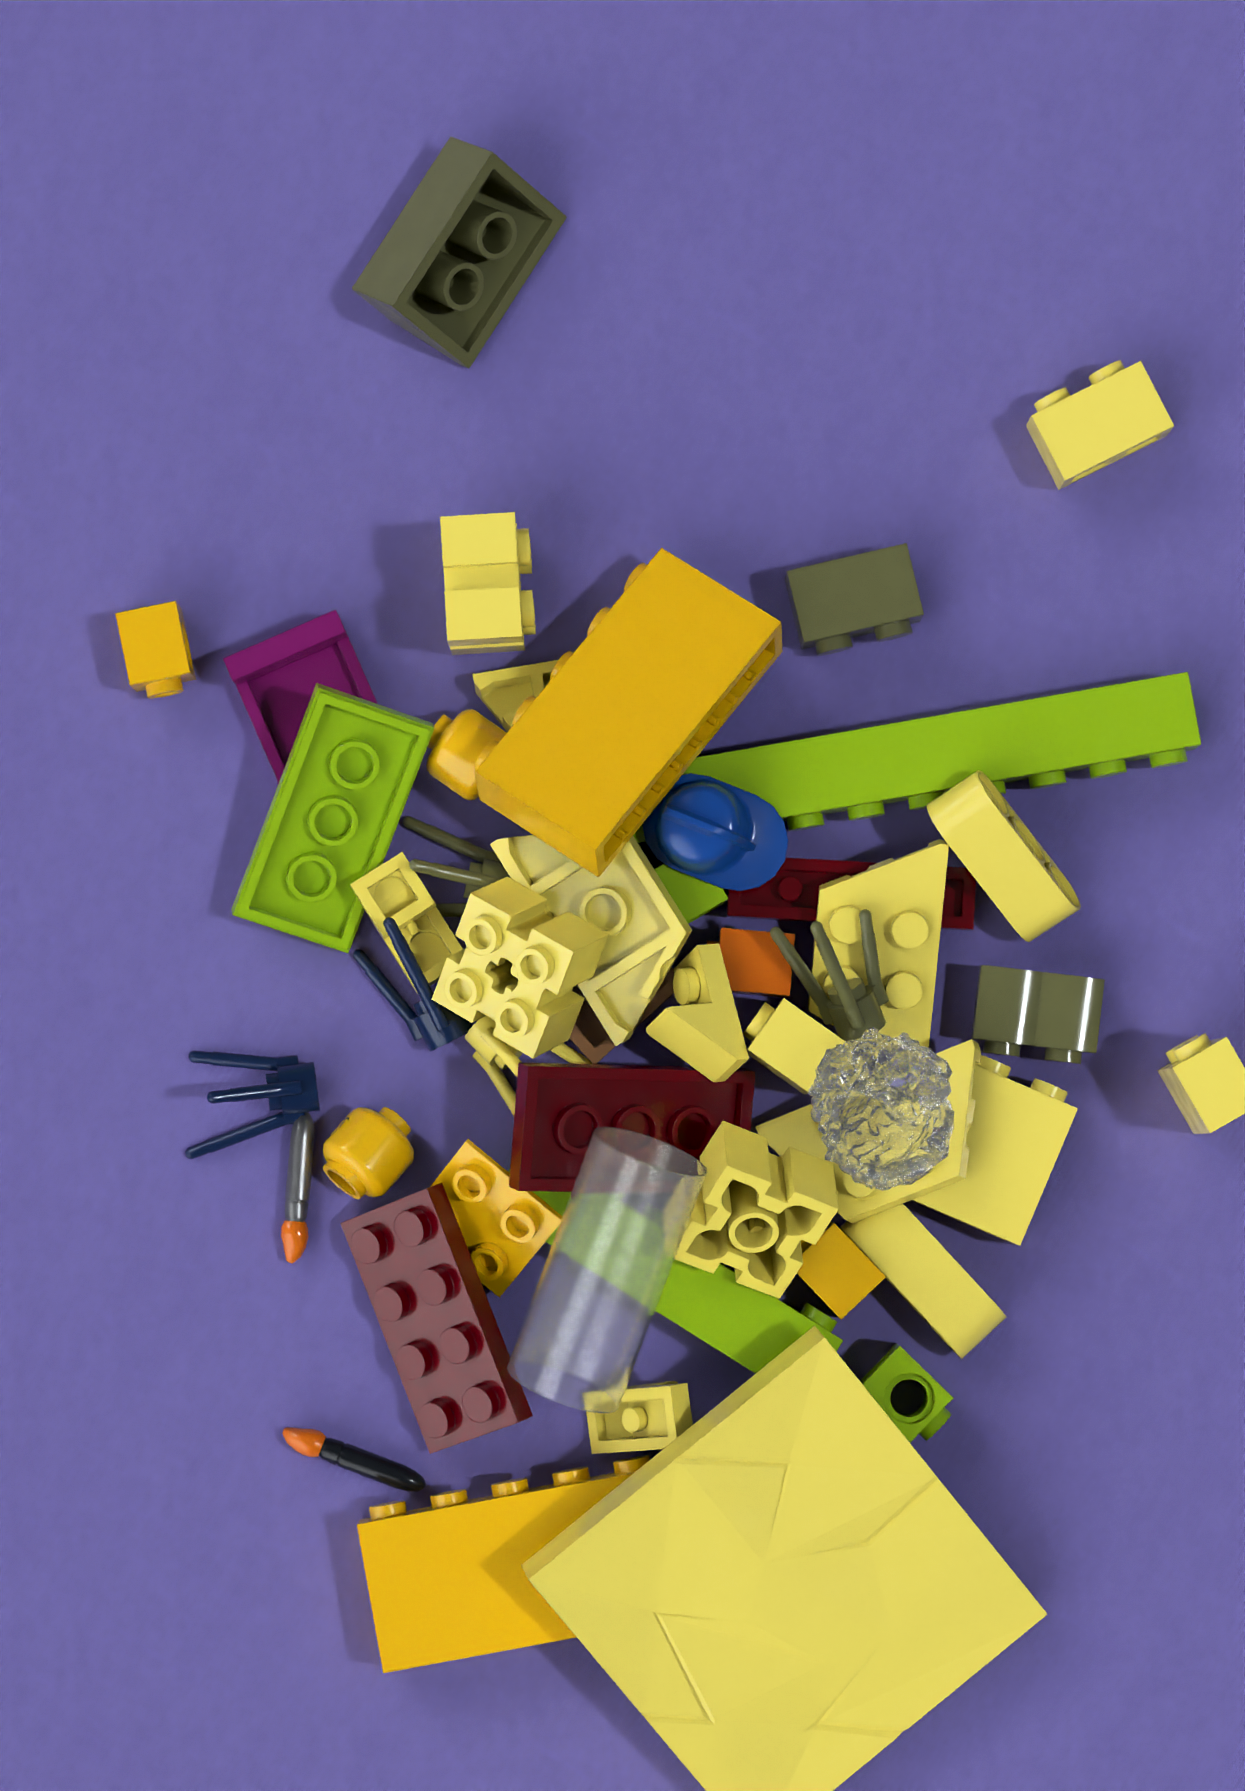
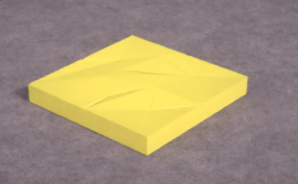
(784, 1583)

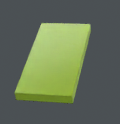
(331, 817)

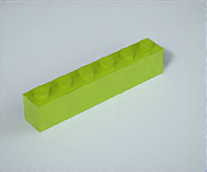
(727, 1314)

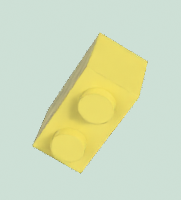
(1098, 423)
(789, 1043)
(1206, 1082)

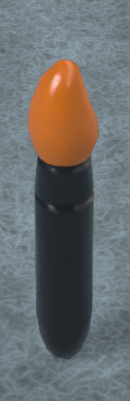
(373, 1466)

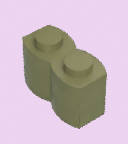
(1037, 1011)

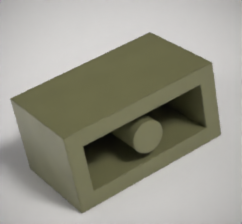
(854, 599)

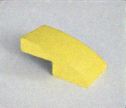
(400, 894)

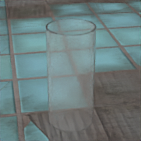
(606, 1270)

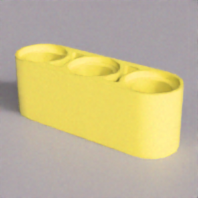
(1003, 856)
(927, 1277)

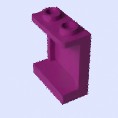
(281, 676)

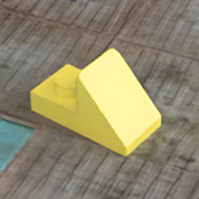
(706, 1023)
(645, 1421)

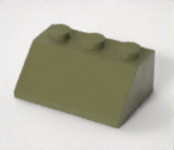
(460, 251)

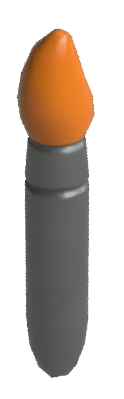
(294, 1229)

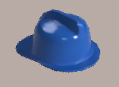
(717, 833)

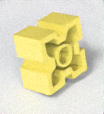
(484, 583)
(519, 967)
(757, 1209)

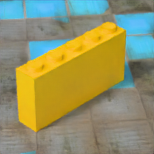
(628, 710)
(452, 1574)

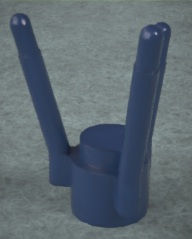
(434, 1022)
(290, 1089)

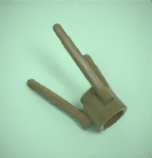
(475, 878)
(851, 1003)

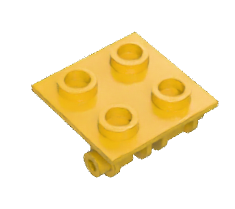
(497, 1222)

